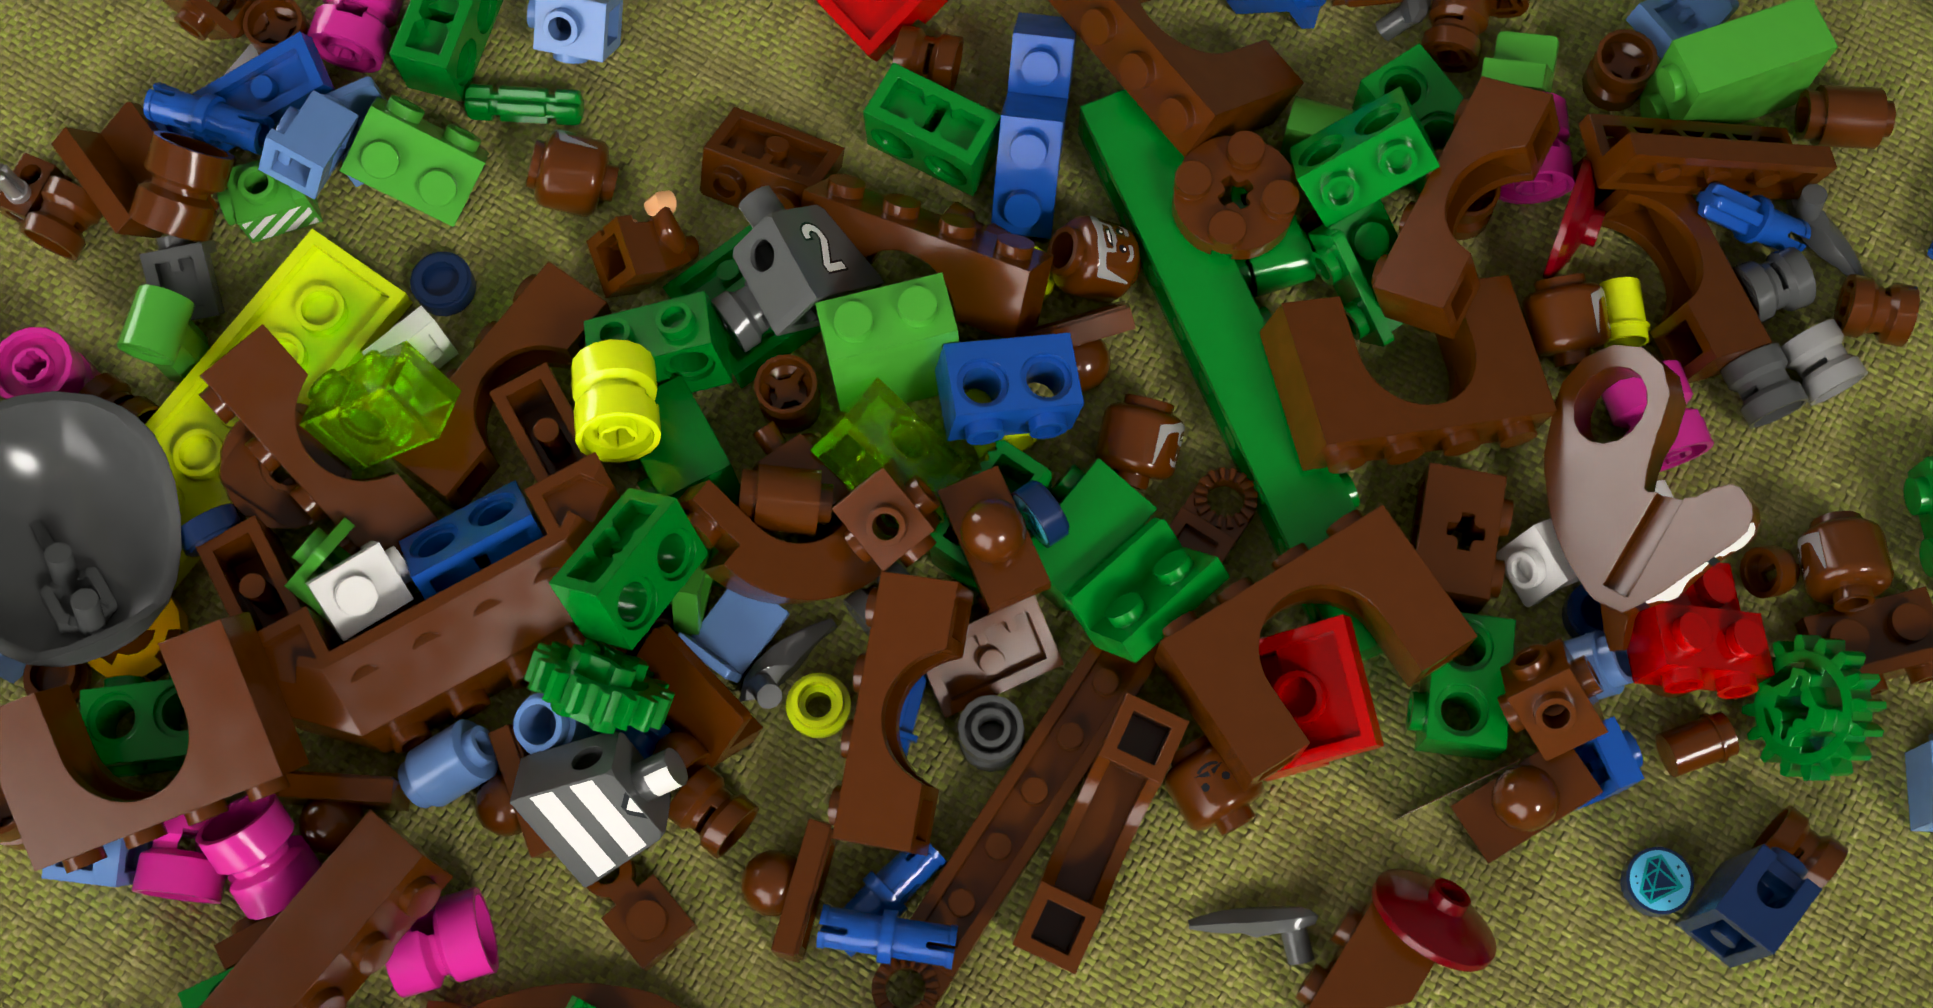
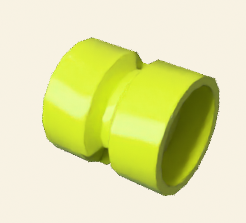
(615, 401)

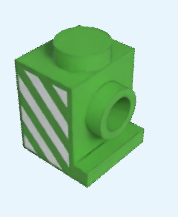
(264, 204)

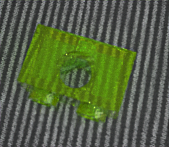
(379, 406)
(883, 428)

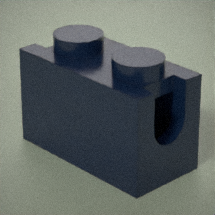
(1750, 905)

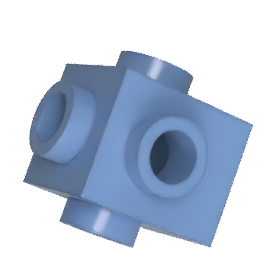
(576, 28)

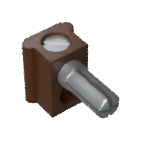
(23, 186)

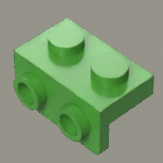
(415, 159)

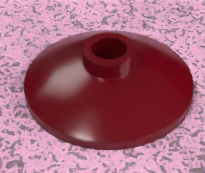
(1579, 223)
(1434, 919)

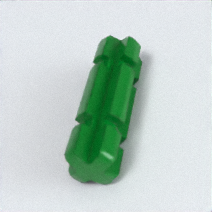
(524, 104)

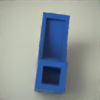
(1033, 125)

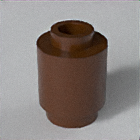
(1844, 116)
(785, 498)

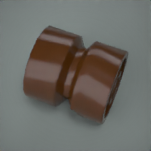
(181, 187)

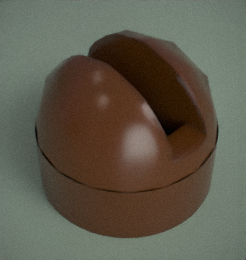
(1766, 559)
(688, 747)

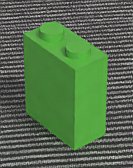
(1741, 66)
(889, 336)

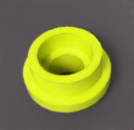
(813, 686)

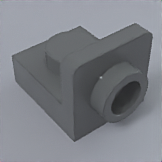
(185, 269)

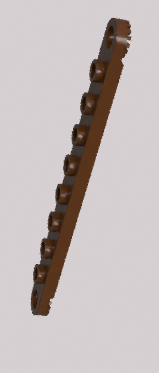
(1051, 767)

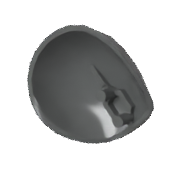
(81, 528)

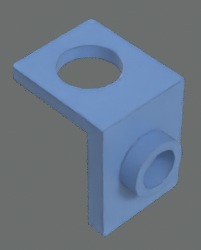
(735, 634)

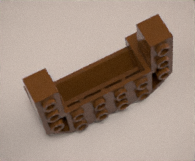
(439, 652)

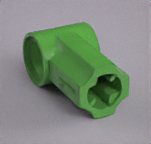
(162, 332)

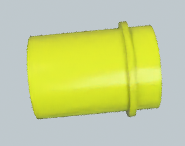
(1626, 312)

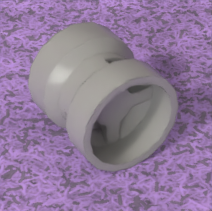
(1823, 362)

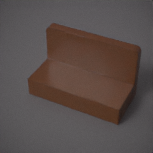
(112, 165)
(700, 700)

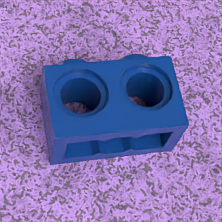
(1003, 372)
(470, 539)

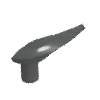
(1403, 17)
(1825, 237)
(781, 663)
(1265, 921)

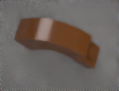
(770, 568)

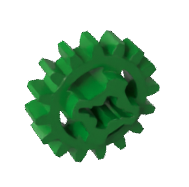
(599, 686)
(1813, 704)

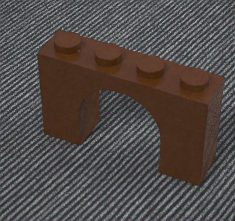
(1181, 88)
(1347, 418)
(1361, 569)
(237, 743)

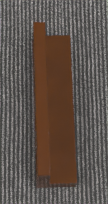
(1693, 154)

